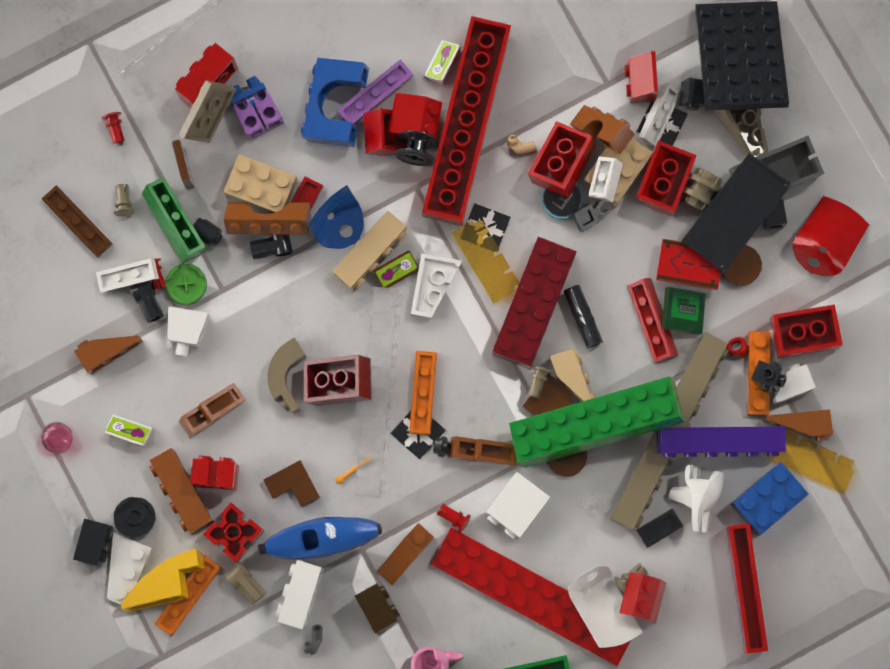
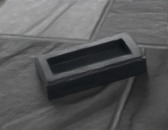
(659, 528)

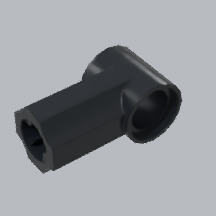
(273, 246)
(145, 296)

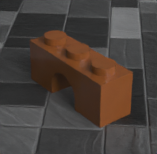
(612, 132)

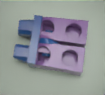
(254, 100)

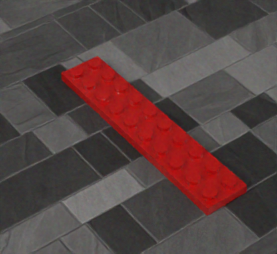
(519, 590)

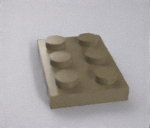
(207, 111)

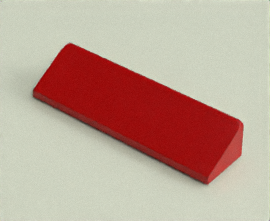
(650, 317)

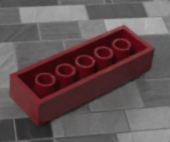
(534, 303)

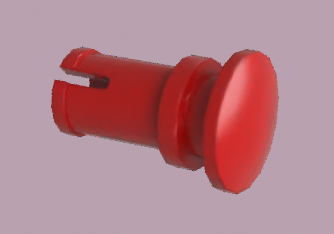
(115, 129)
(161, 280)
(457, 519)

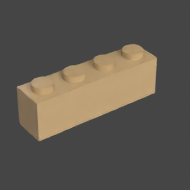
(370, 250)

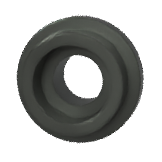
(441, 446)

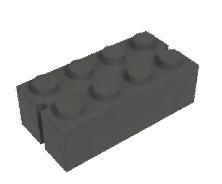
(792, 162)

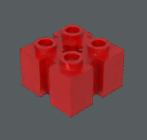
(214, 474)
(221, 533)

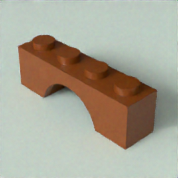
(291, 220)

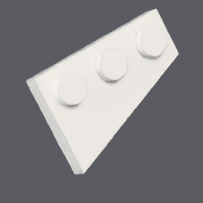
(431, 283)
(126, 566)

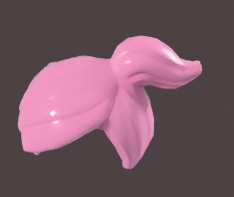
(434, 658)

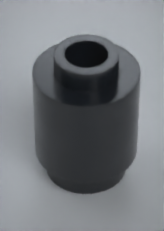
(208, 232)

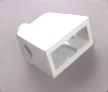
(186, 328)

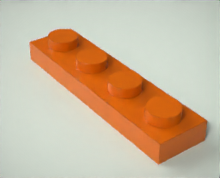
(758, 350)

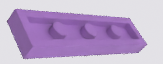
(376, 92)

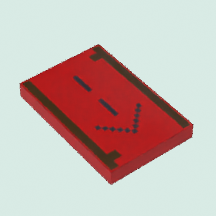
(685, 267)

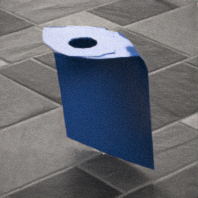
(346, 212)

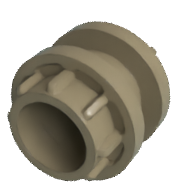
(701, 189)

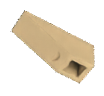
(569, 373)

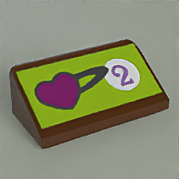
(396, 269)

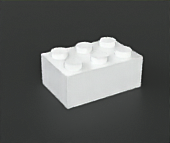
(300, 594)

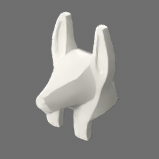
(699, 495)

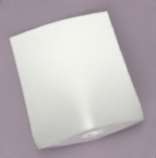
(601, 608)

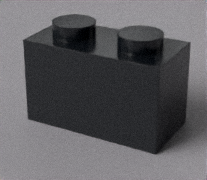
(93, 542)

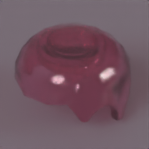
(56, 437)

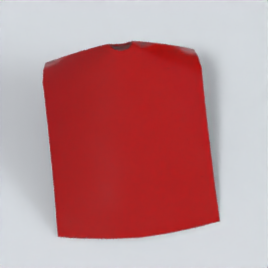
(835, 229)

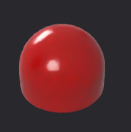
(742, 351)

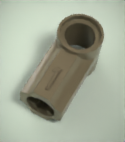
(242, 579)

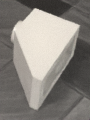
(797, 383)

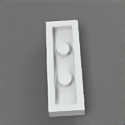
(659, 114)
(127, 275)

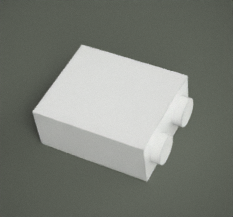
(517, 506)

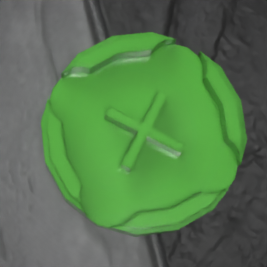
(186, 284)

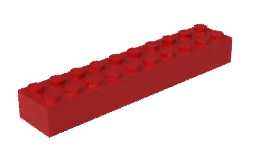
(466, 121)

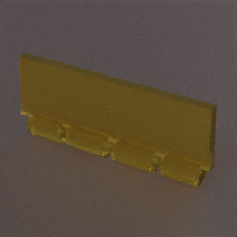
(480, 256)
(815, 465)

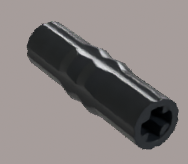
(583, 316)

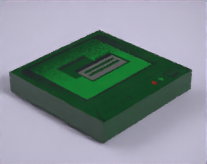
(683, 310)

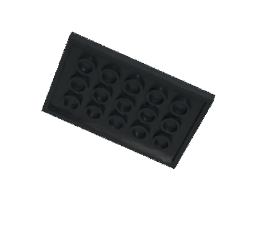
(741, 56)

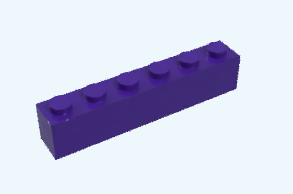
(721, 440)

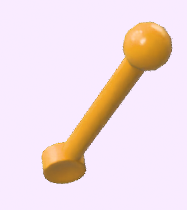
(339, 479)

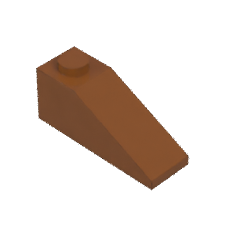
(100, 352)
(807, 424)
(405, 554)

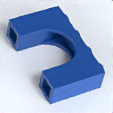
(327, 76)

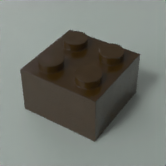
(377, 609)

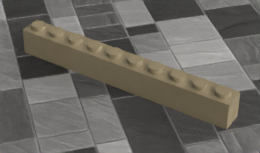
(651, 465)

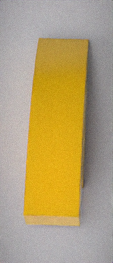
(165, 582)

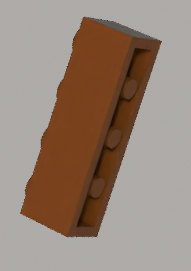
(183, 495)

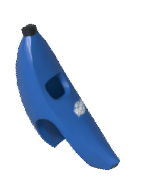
(321, 537)

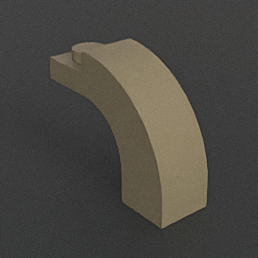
(280, 365)

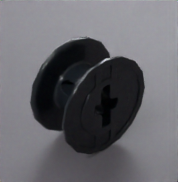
(418, 141)

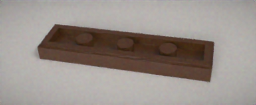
(77, 221)

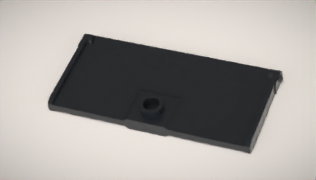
(736, 212)

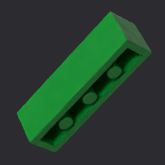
(173, 220)

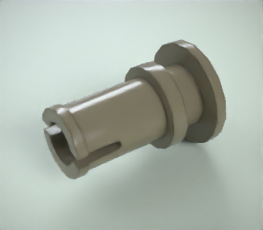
(123, 204)
(538, 380)
(621, 583)

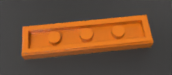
(423, 393)
(196, 585)

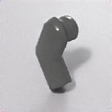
(317, 637)

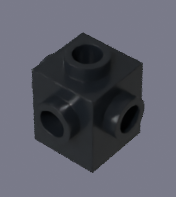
(769, 376)

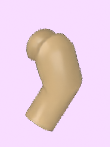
(519, 147)

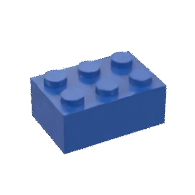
(769, 499)

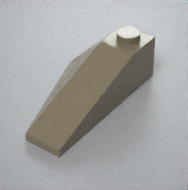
(745, 129)

